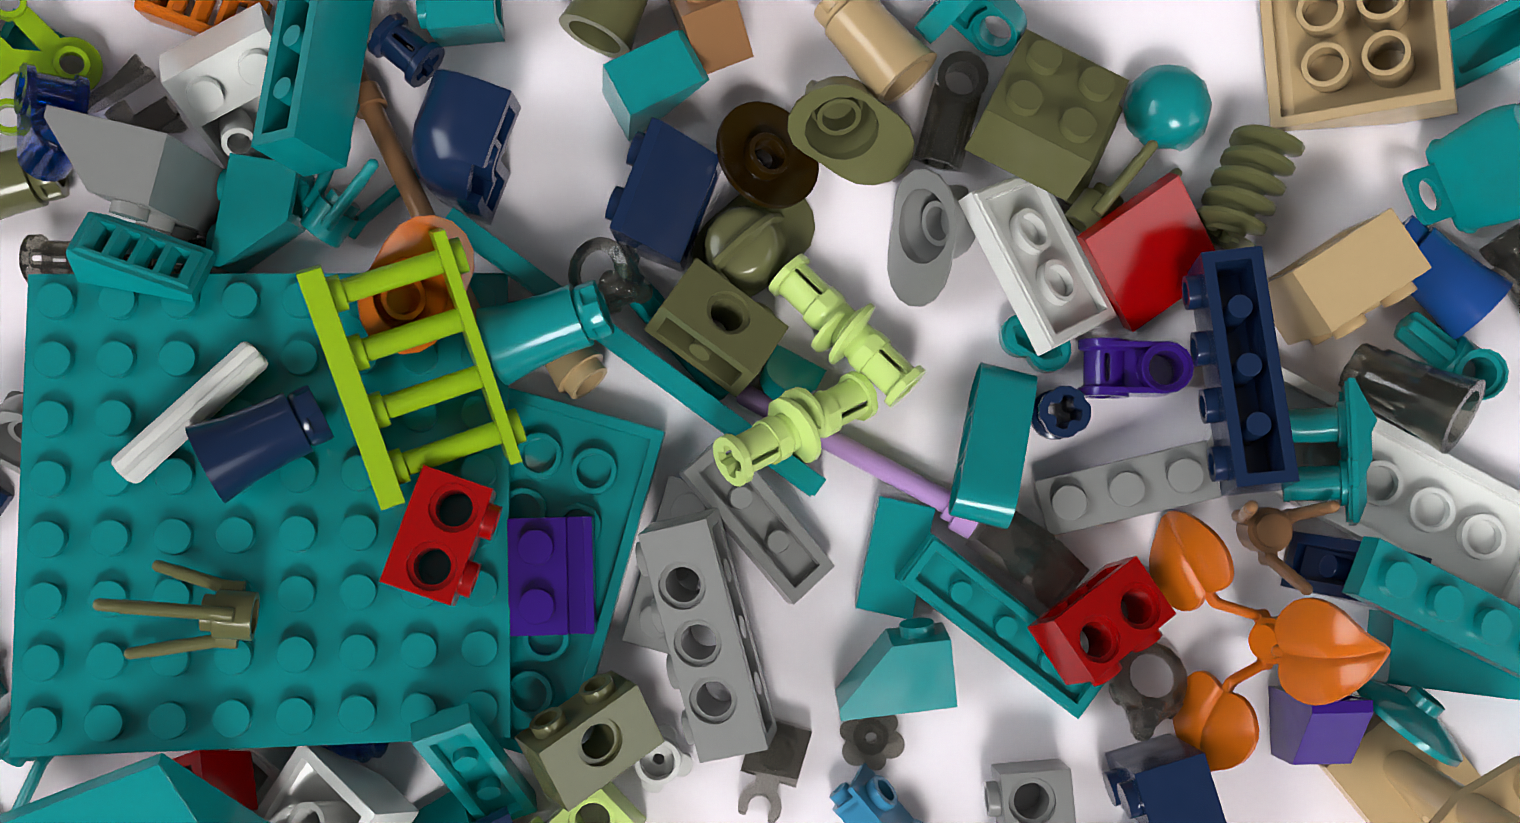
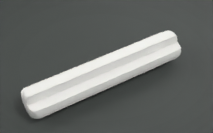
(194, 406)

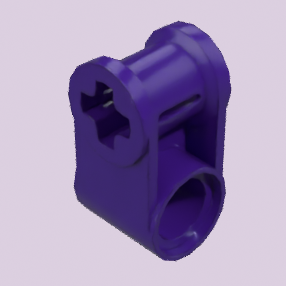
(1121, 368)

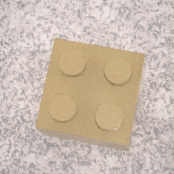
(1345, 279)

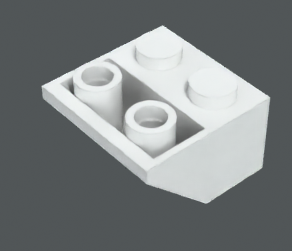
(220, 80)

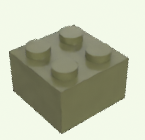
(1047, 115)

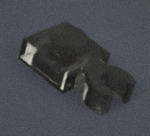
(775, 766)

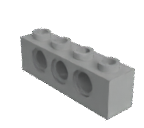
(713, 725)

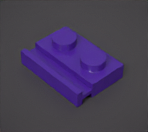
(552, 576)

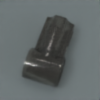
(950, 115)

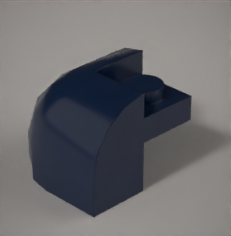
(462, 142)

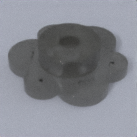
(886, 744)

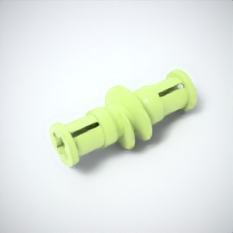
(845, 330)
(795, 427)

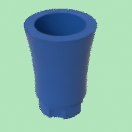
(1457, 287)

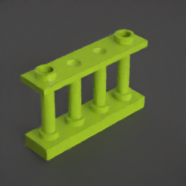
(352, 354)

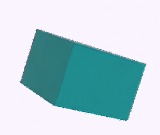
(651, 81)

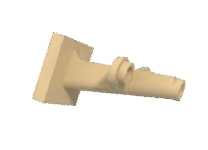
(1403, 784)

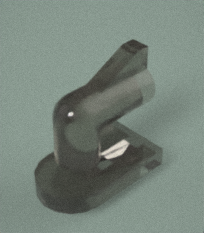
(158, 116)

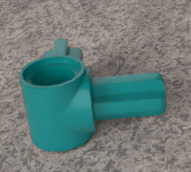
(1451, 355)

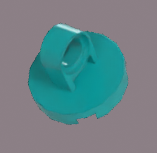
(969, 19)

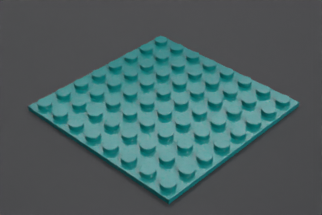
(331, 644)

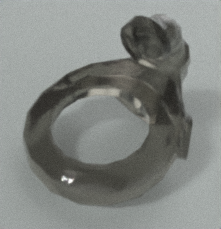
(621, 286)
(1148, 712)

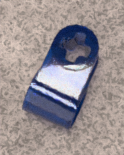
(31, 96)

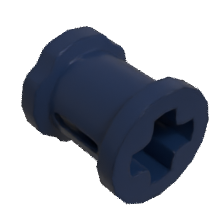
(406, 49)
(1073, 403)

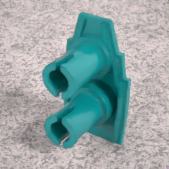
(1351, 428)

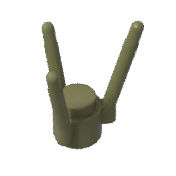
(1094, 203)
(227, 614)

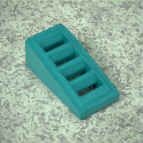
(105, 239)

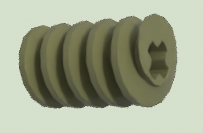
(1244, 180)

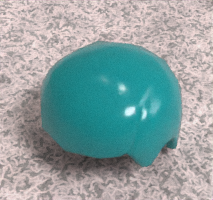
(1167, 106)

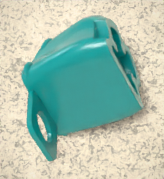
(1472, 173)

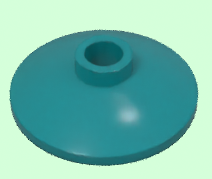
(1415, 718)

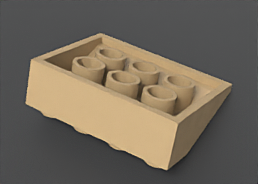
(1357, 62)

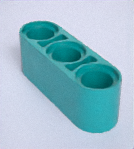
(993, 446)

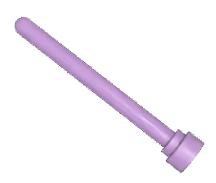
(874, 464)

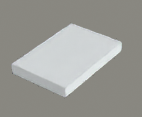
(1037, 262)

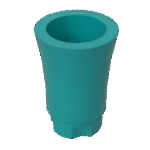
(542, 328)

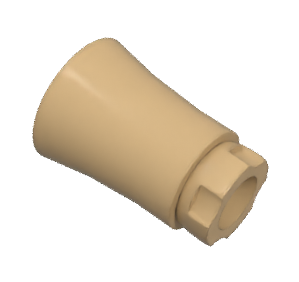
(875, 46)

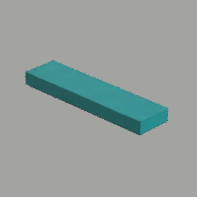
(990, 618)

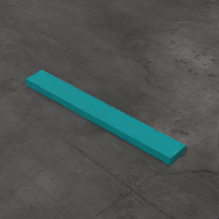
(633, 352)

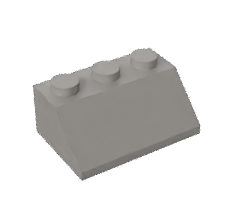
(140, 172)

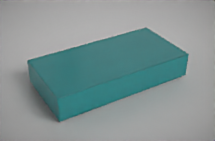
(893, 539)

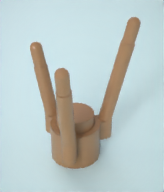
(1271, 530)

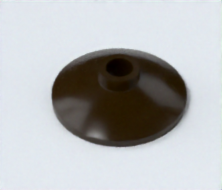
(760, 133)

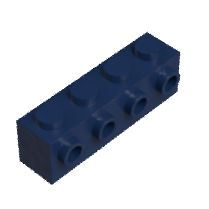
(1240, 372)

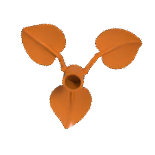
(1313, 641)

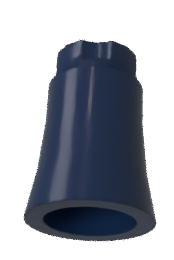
(258, 440)

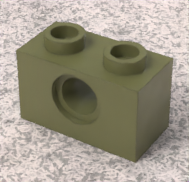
(725, 356)
(620, 738)

